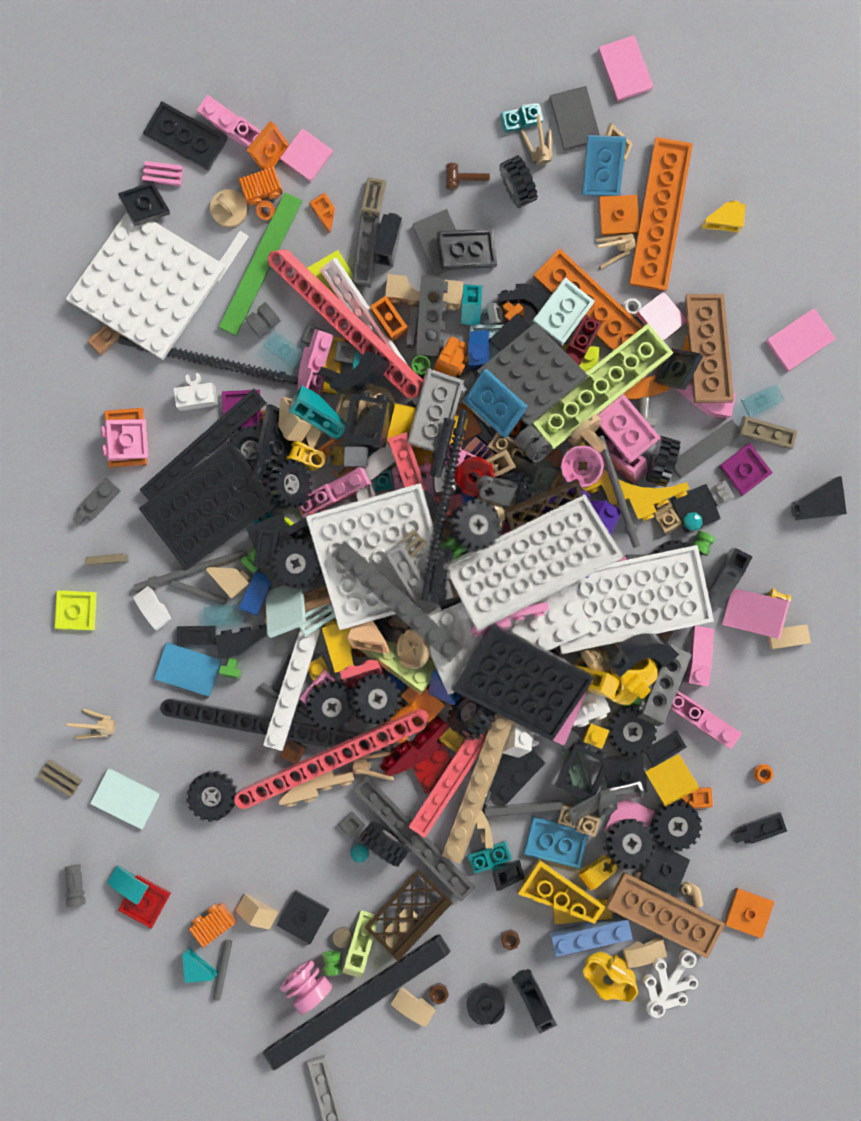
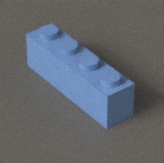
(590, 935)

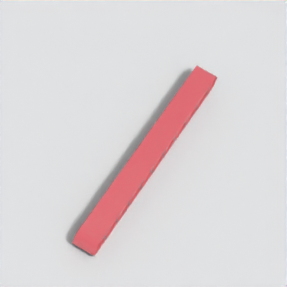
(338, 320)
(323, 765)

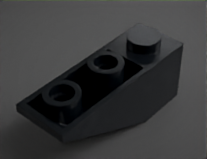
(728, 576)
(237, 643)

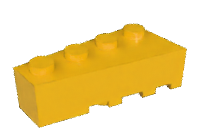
(553, 889)

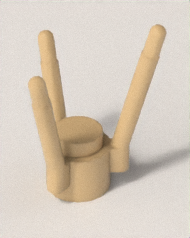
(543, 153)
(623, 242)
(105, 727)
(363, 767)

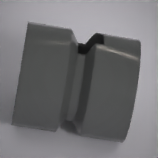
(262, 320)
(533, 444)

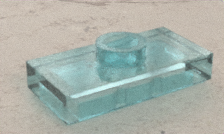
(284, 349)
(762, 400)
(223, 615)

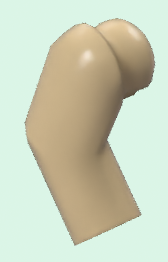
(693, 891)

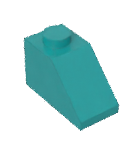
(471, 304)

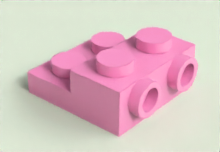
(124, 439)

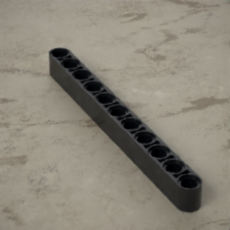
(256, 719)
(356, 1002)

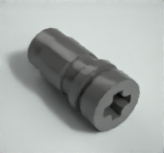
(73, 886)

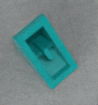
(196, 968)

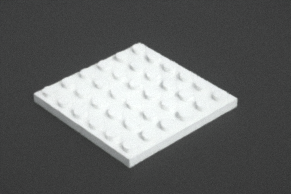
(146, 284)
(370, 529)

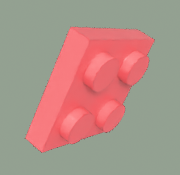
(352, 673)

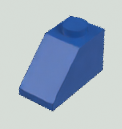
(478, 349)

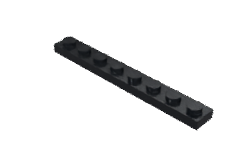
(205, 444)

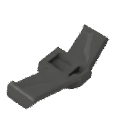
(605, 801)

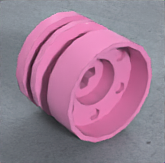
(570, 465)
(306, 987)

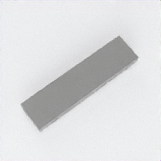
(410, 577)
(324, 1089)

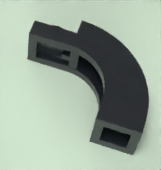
(524, 294)
(361, 378)
(639, 648)
(534, 1000)

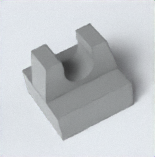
(495, 314)
(721, 493)

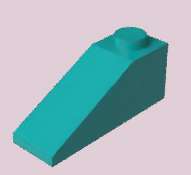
(317, 412)

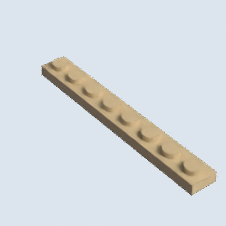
(478, 788)

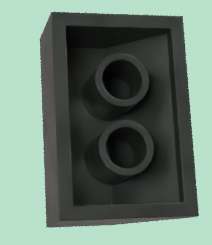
(539, 473)

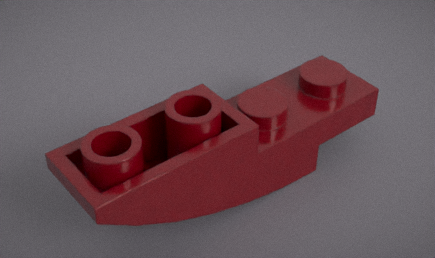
(583, 338)
(410, 754)

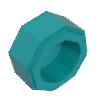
(692, 521)
(359, 852)

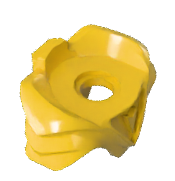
(635, 682)
(624, 980)

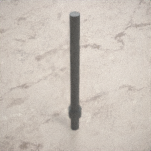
(630, 528)
(154, 581)

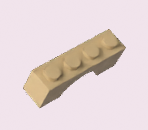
(400, 291)

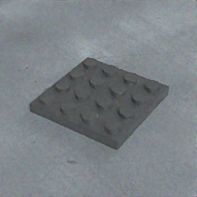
(536, 372)

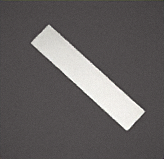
(233, 250)

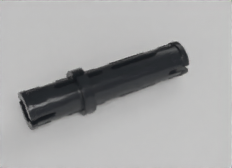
(442, 448)

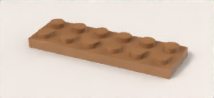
(710, 338)
(665, 914)

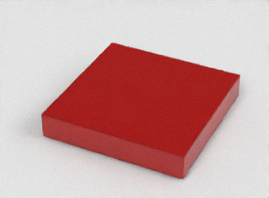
(150, 905)

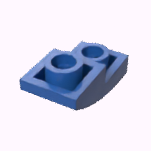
(255, 594)

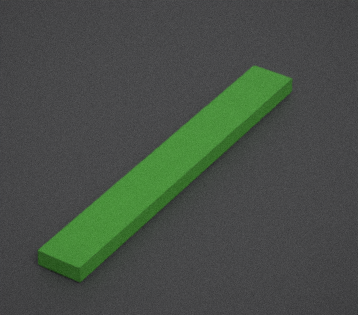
(259, 264)

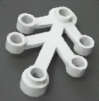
(669, 985)

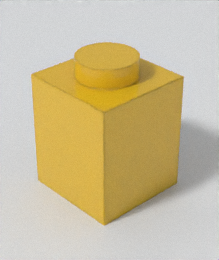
(595, 735)

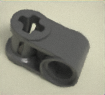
(496, 489)

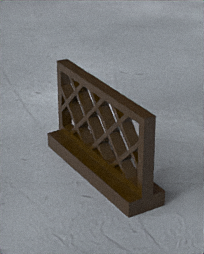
(542, 500)
(420, 927)

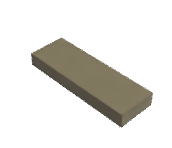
(767, 432)

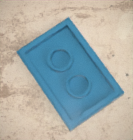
(603, 165)
(495, 403)
(188, 669)
(555, 842)

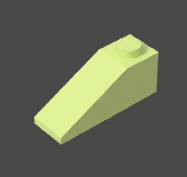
(359, 946)

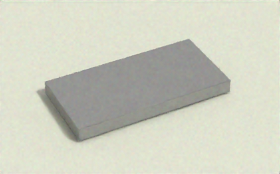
(436, 401)

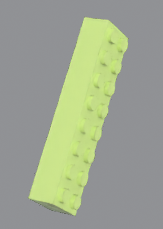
(604, 384)

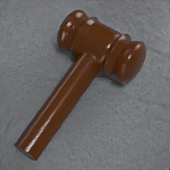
(454, 177)

